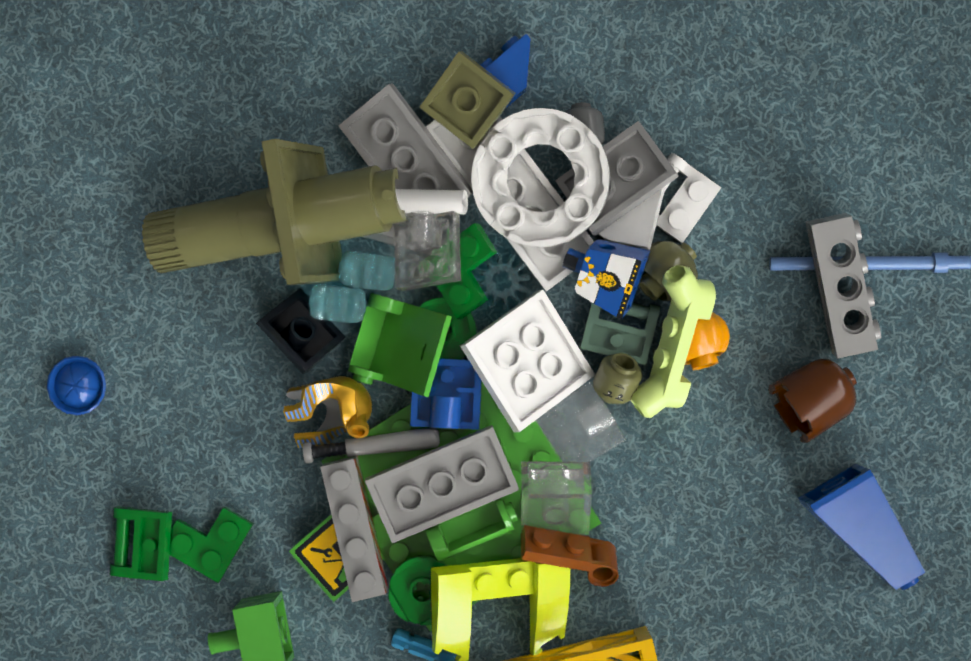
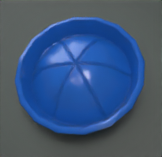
(76, 385)

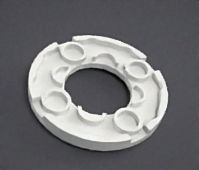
(491, 176)

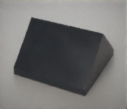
(298, 334)

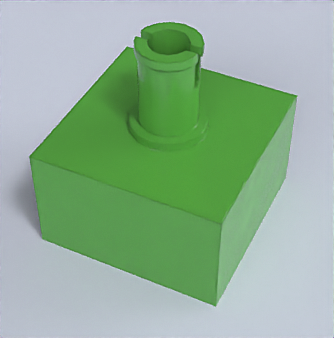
(260, 630)

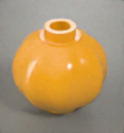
(708, 342)

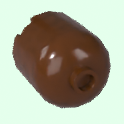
(814, 397)

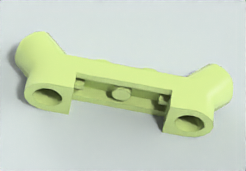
(690, 301)

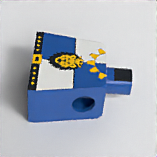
(608, 274)

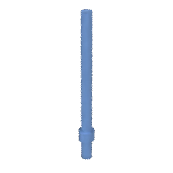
(936, 263)

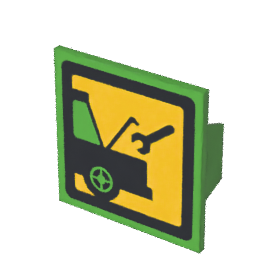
(322, 559)

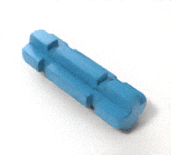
(419, 646)

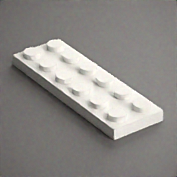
(530, 191)

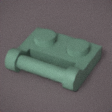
(613, 338)

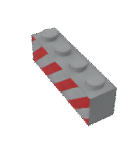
(354, 528)

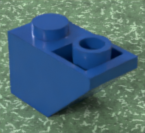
(512, 65)

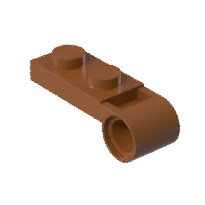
(572, 552)

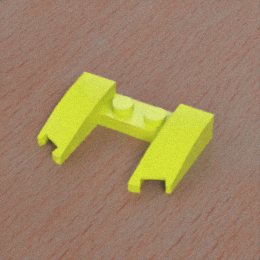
(458, 585)

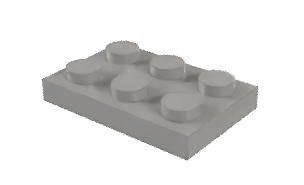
(636, 174)

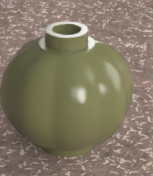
(661, 258)

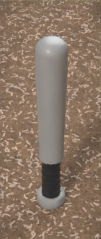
(384, 443)

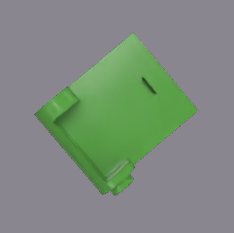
(399, 344)
(471, 528)

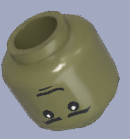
(617, 378)

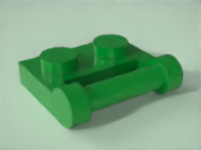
(150, 543)

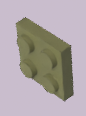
(467, 100)

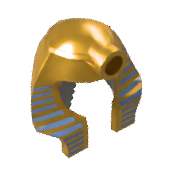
(347, 409)

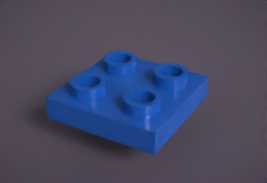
(452, 399)

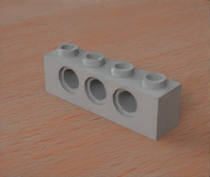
(823, 235)

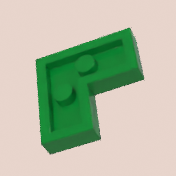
(467, 294)
(211, 552)

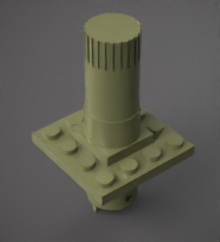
(298, 214)

